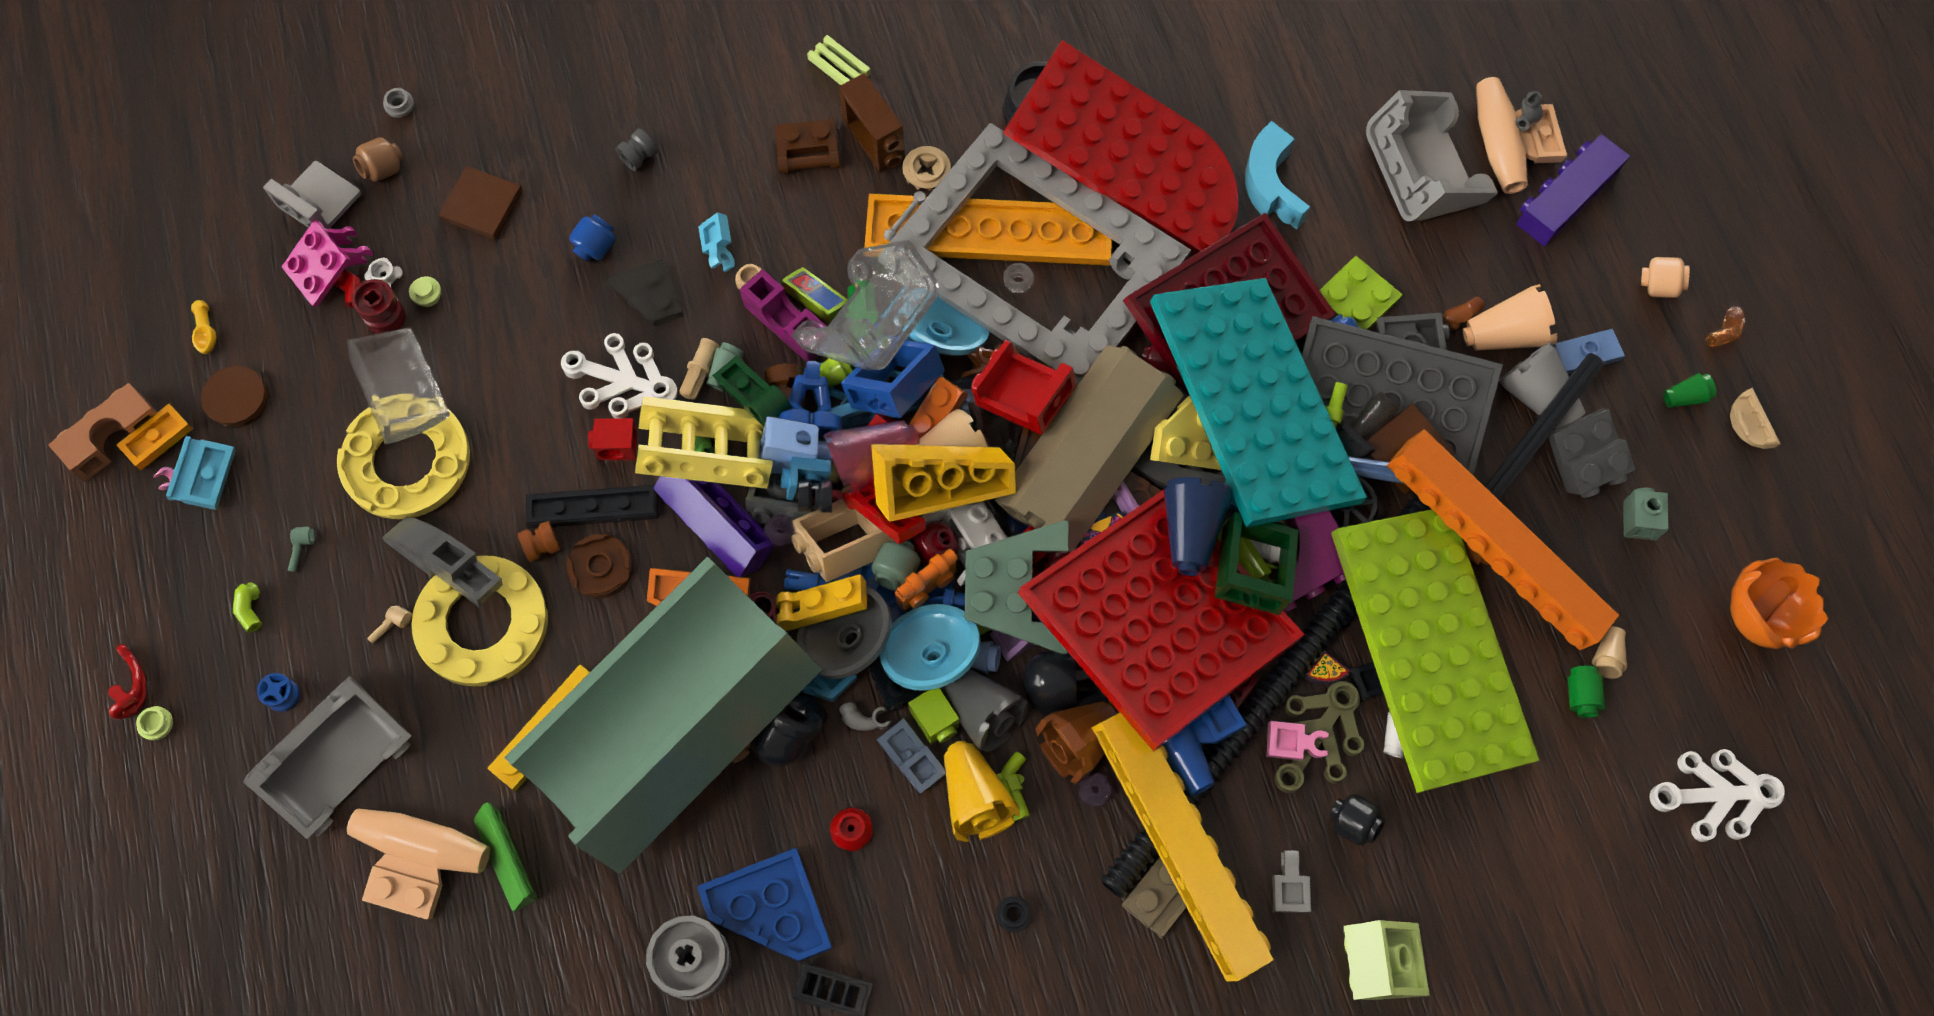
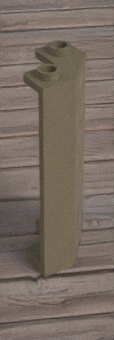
(1092, 443)

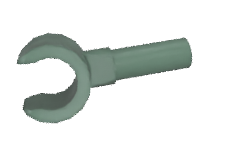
(299, 537)

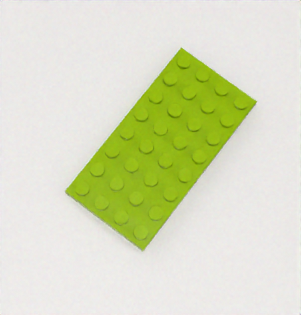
(1434, 649)

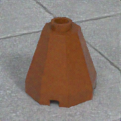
(1071, 741)

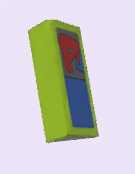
(814, 294)

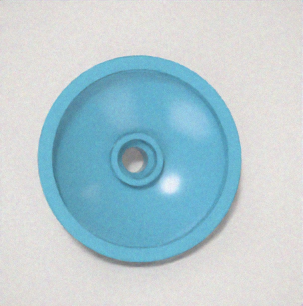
(949, 330)
(930, 647)

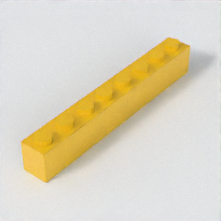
(1185, 850)

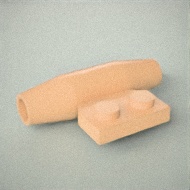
(1509, 146)
(414, 852)

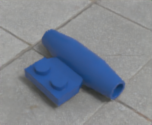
(1185, 748)

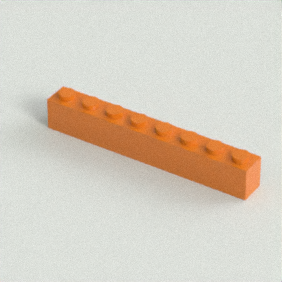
(1502, 540)

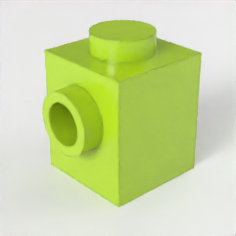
(934, 716)

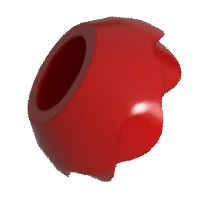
(852, 840)

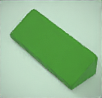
(504, 857)

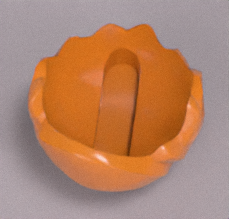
(1777, 604)

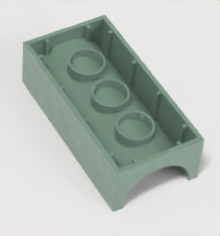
(663, 715)

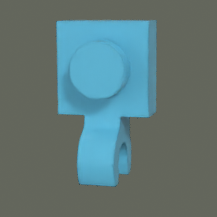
(714, 239)

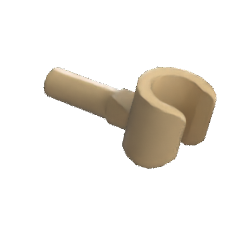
(394, 615)

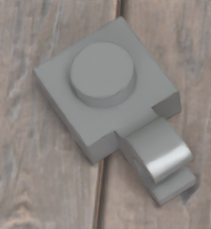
(1290, 890)

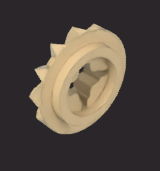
(928, 157)

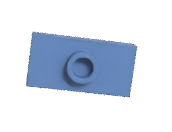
(1601, 344)

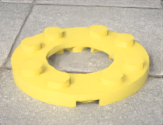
(388, 501)
(487, 665)

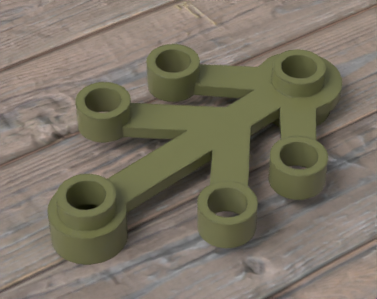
(1325, 723)

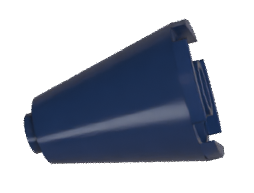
(1194, 521)

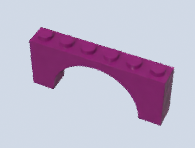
(1316, 555)

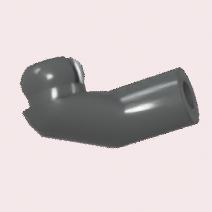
(1531, 111)

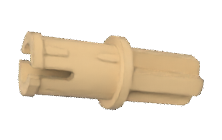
(698, 369)

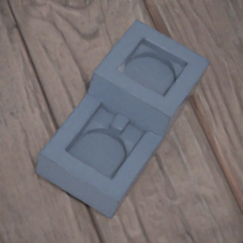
(911, 756)

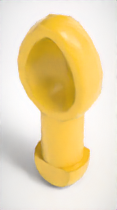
(203, 335)

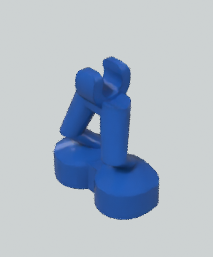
(822, 418)

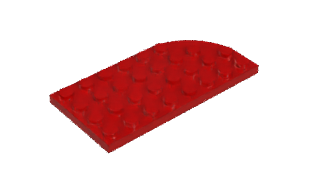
(1128, 148)

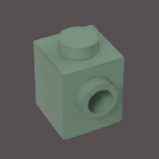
(1645, 514)

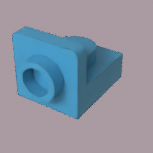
(804, 468)

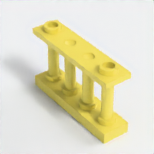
(701, 420)

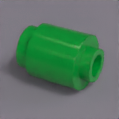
(1586, 691)

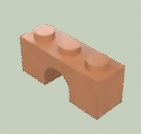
(83, 443)

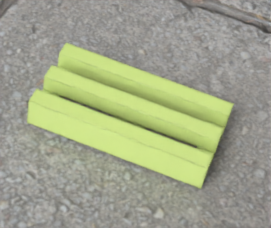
(824, 49)

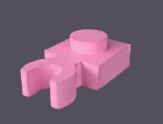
(1290, 741)

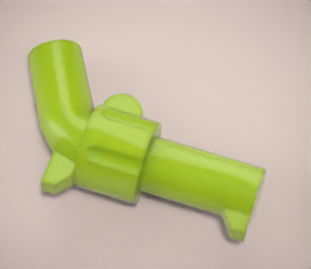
(1013, 783)

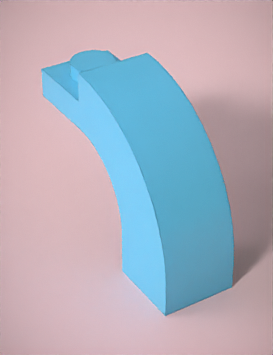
(1261, 180)

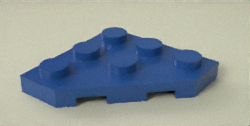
(769, 906)

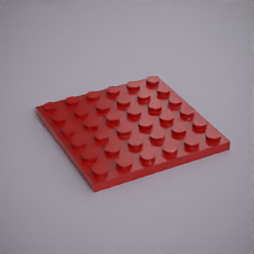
(1148, 632)

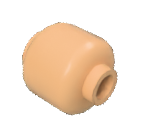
(1666, 277)

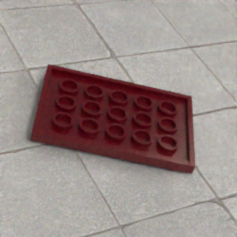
(1243, 255)

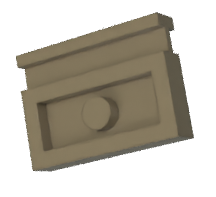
(1155, 900)

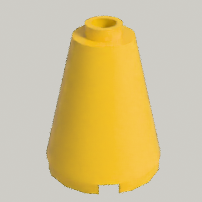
(976, 794)

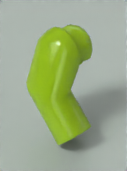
(242, 606)

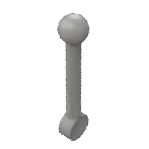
(919, 198)

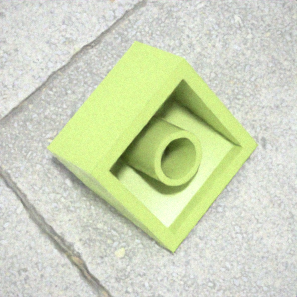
(1385, 960)

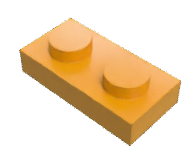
(154, 437)

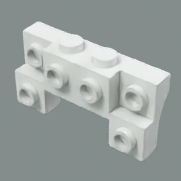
(973, 526)

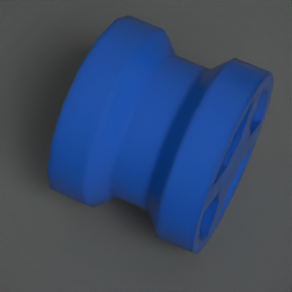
(270, 691)

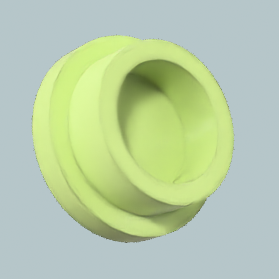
(425, 291)
(154, 723)

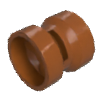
(539, 541)

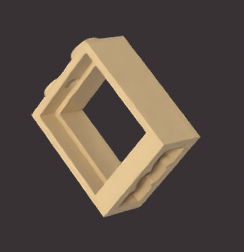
(843, 559)

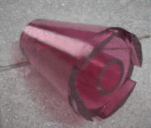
(853, 450)

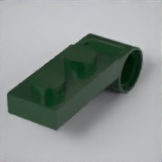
(751, 391)

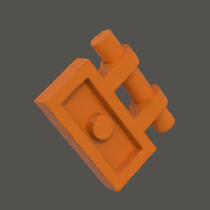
(918, 586)

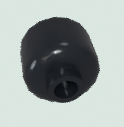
(1357, 819)

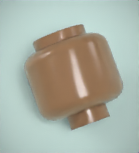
(377, 159)

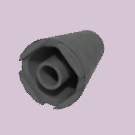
(985, 709)

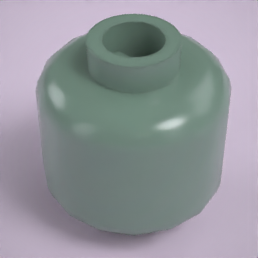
(894, 564)

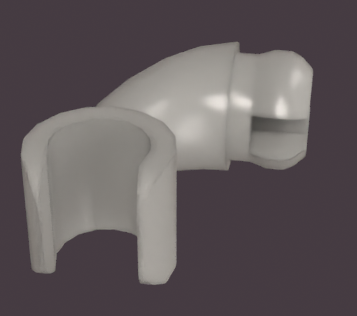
(855, 720)

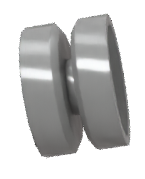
(668, 953)

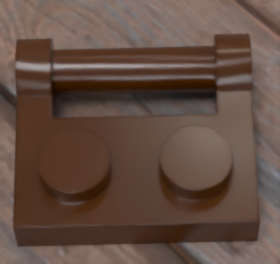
(806, 139)

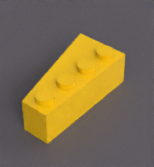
(936, 478)

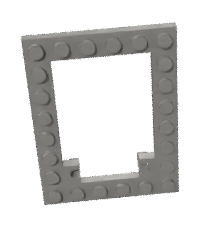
(1140, 242)

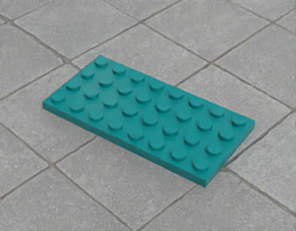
(1257, 401)

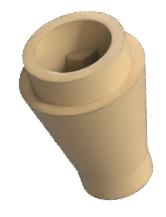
(1611, 654)

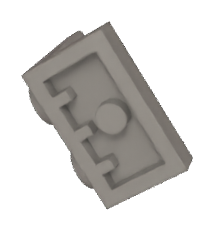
(314, 196)

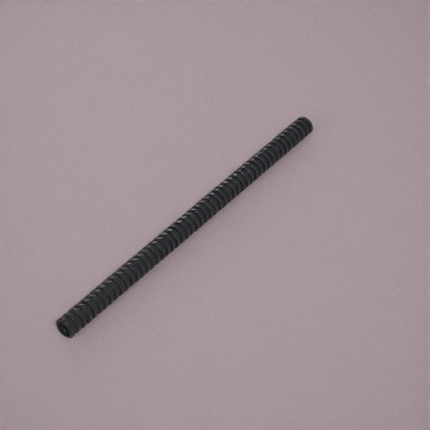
(1254, 713)

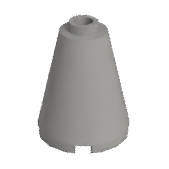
(1539, 380)

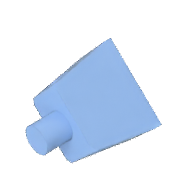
(790, 439)

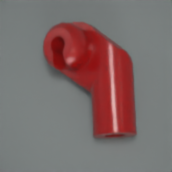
(348, 283)

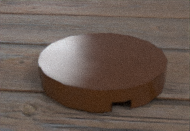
(234, 396)
(599, 566)

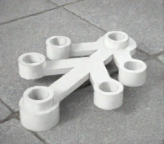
(621, 380)
(1722, 793)

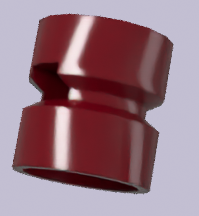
(378, 306)

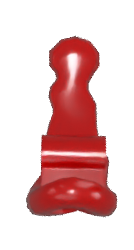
(130, 703)

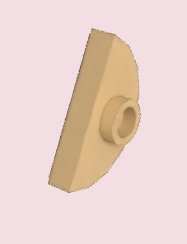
(1752, 422)

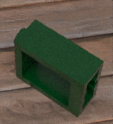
(1249, 590)

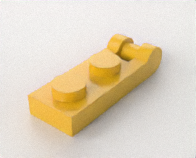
(821, 602)

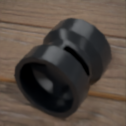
(823, 496)

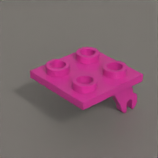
(319, 261)

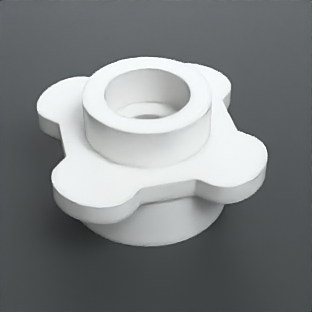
(383, 266)

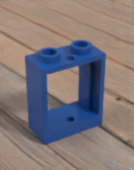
(869, 393)

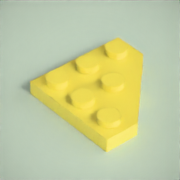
(1183, 439)

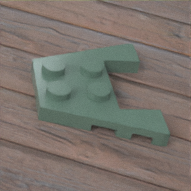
(997, 573)

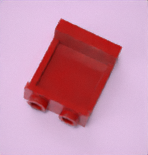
(1022, 388)

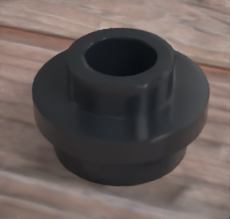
(1016, 903)

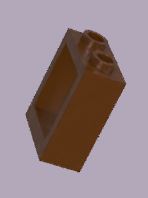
(872, 122)

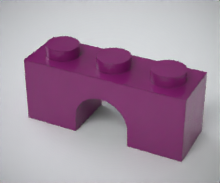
(769, 304)

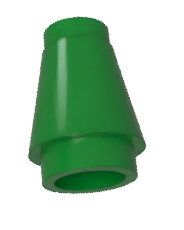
(1691, 391)

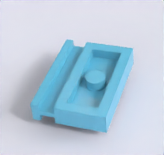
(200, 473)

